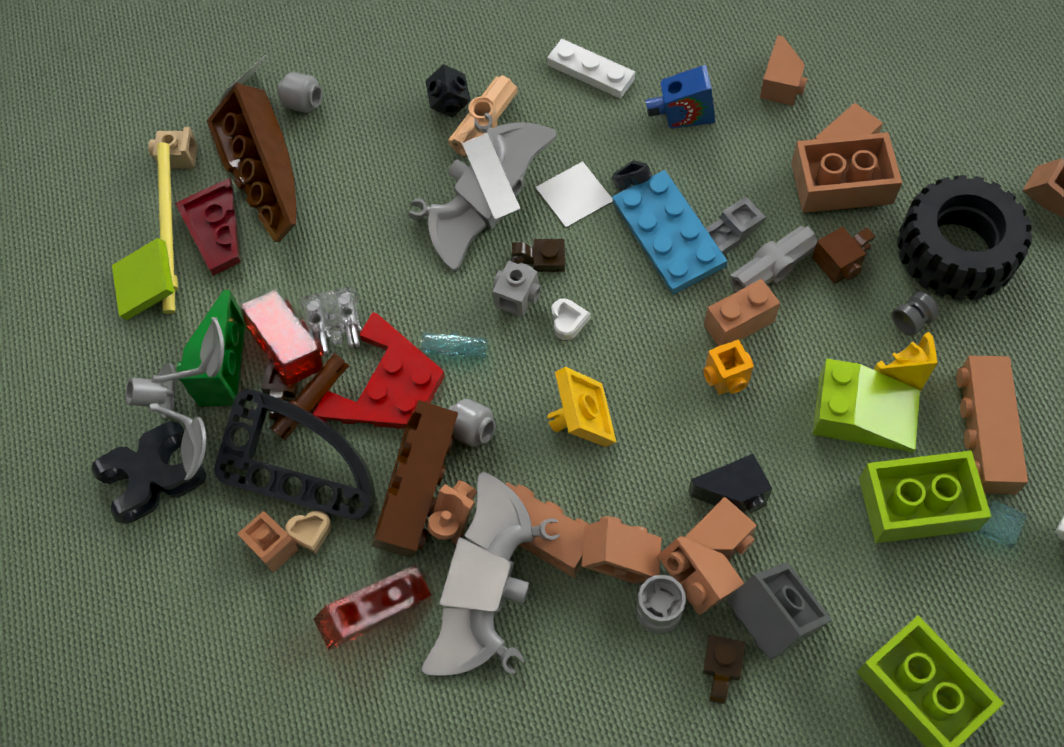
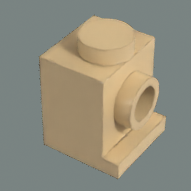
(182, 147)

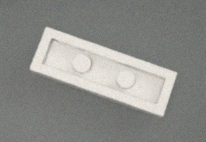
(591, 68)

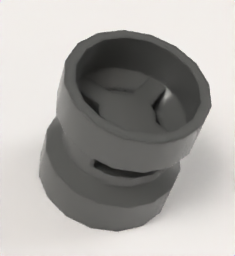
(912, 316)

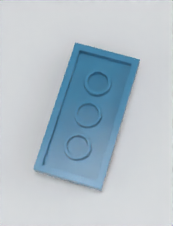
(669, 232)

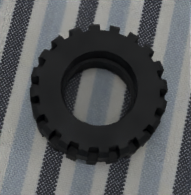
(975, 206)

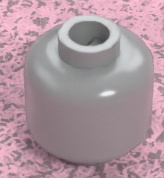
(300, 92)
(473, 424)

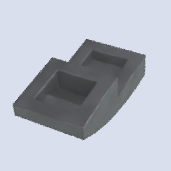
(735, 225)

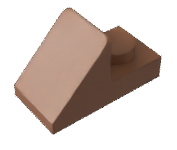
(268, 541)

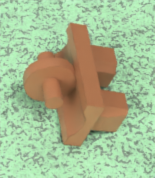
(452, 511)

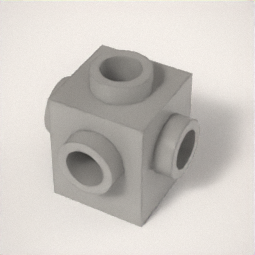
(516, 288)

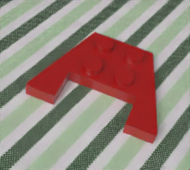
(395, 386)

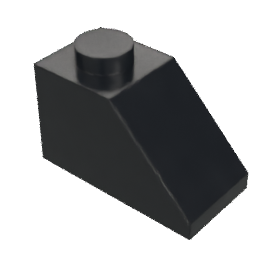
(738, 481)

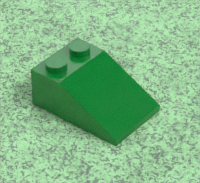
(225, 385)

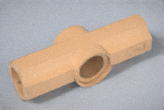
(492, 101)

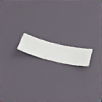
(491, 176)

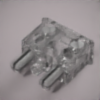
(333, 315)

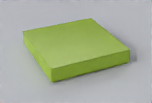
(142, 279)

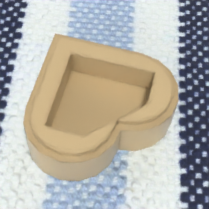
(309, 530)

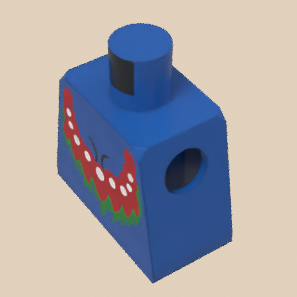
(685, 99)

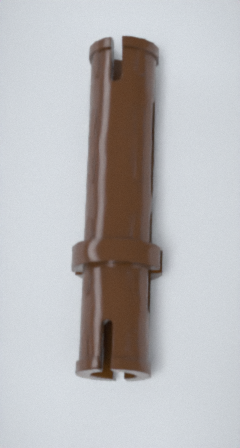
(311, 394)

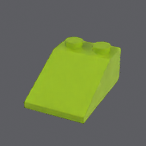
(865, 407)

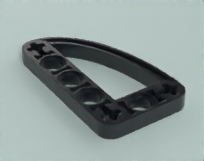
(243, 456)

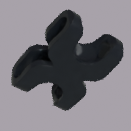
(146, 472)

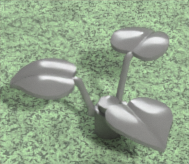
(159, 396)

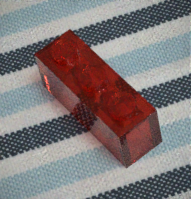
(282, 337)

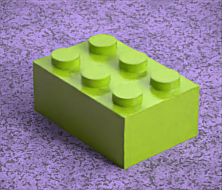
(924, 496)
(929, 686)

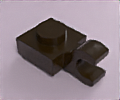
(546, 254)
(275, 386)
(723, 662)

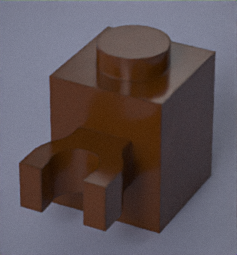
(841, 254)

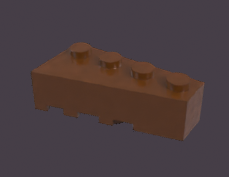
(414, 480)

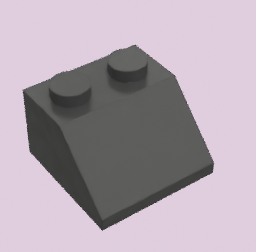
(778, 610)

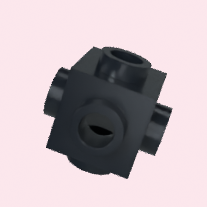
(447, 90)

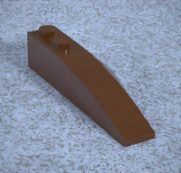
(256, 155)

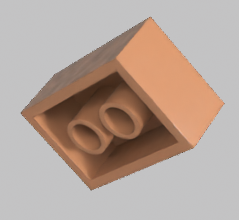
(846, 172)

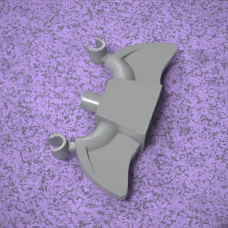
(464, 217)
(481, 581)

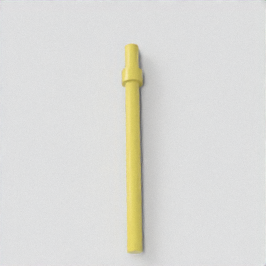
(165, 217)

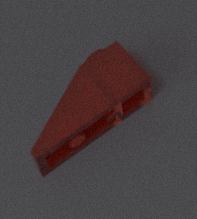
(370, 607)

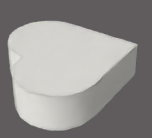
(568, 318)

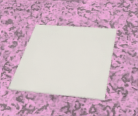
(244, 77)
(574, 194)

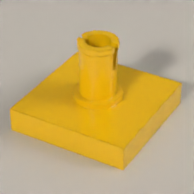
(584, 408)

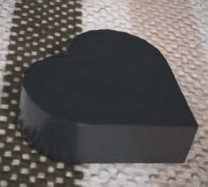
(631, 174)

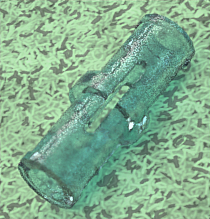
(454, 345)

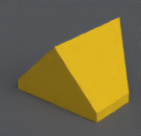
(913, 363)

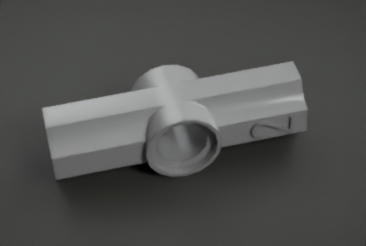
(775, 260)

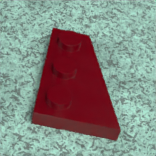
(213, 225)

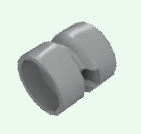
(660, 604)

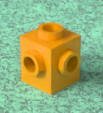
(728, 368)

